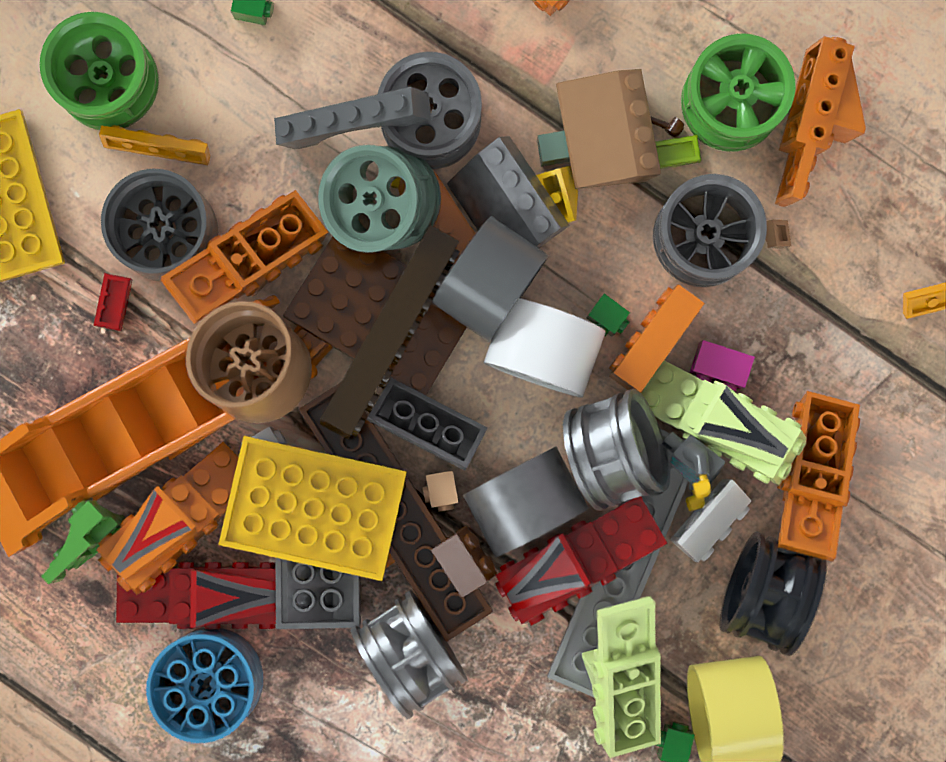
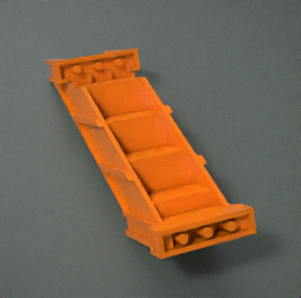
(103, 442)

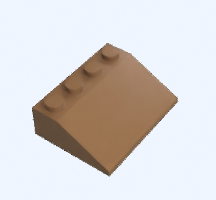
(608, 129)

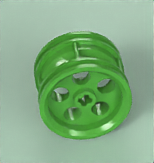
(78, 39)

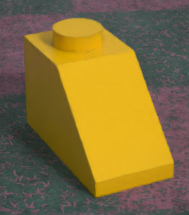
(561, 188)

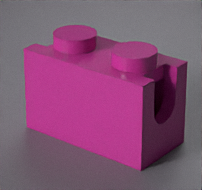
(721, 365)

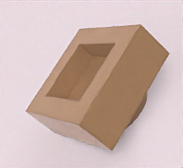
(778, 234)

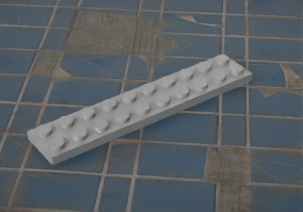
(583, 626)

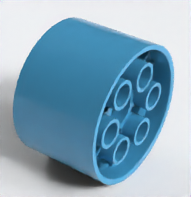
(243, 663)

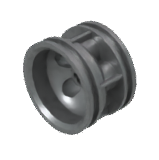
(449, 144)
(408, 655)

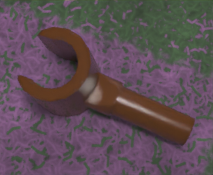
(673, 128)

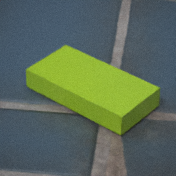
(678, 151)

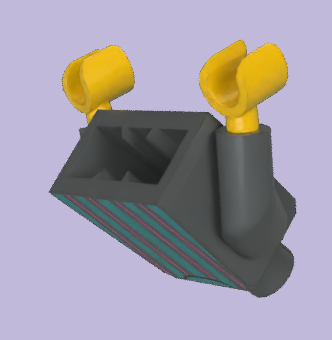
(696, 464)

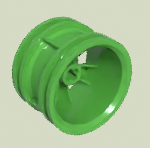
(755, 55)

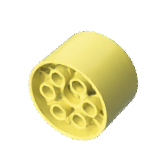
(735, 711)

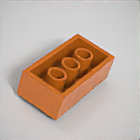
(656, 340)

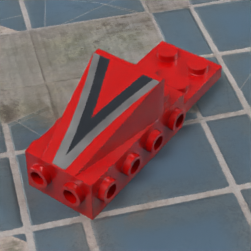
(578, 561)
(205, 597)

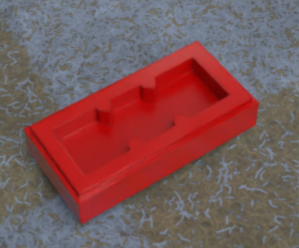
(113, 302)

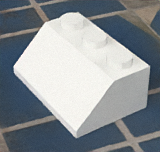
(712, 521)

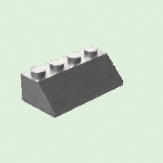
(427, 424)

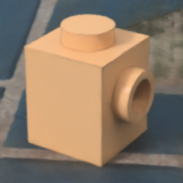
(441, 490)

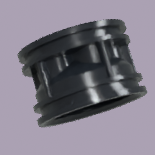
(773, 594)

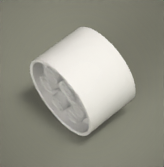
(546, 347)

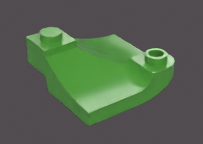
(88, 527)

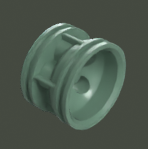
(416, 207)

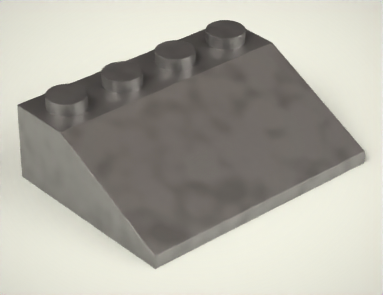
(505, 187)
(316, 597)

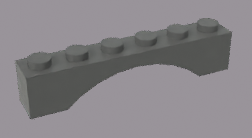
(381, 110)

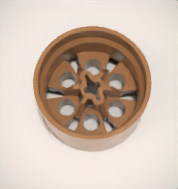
(236, 325)

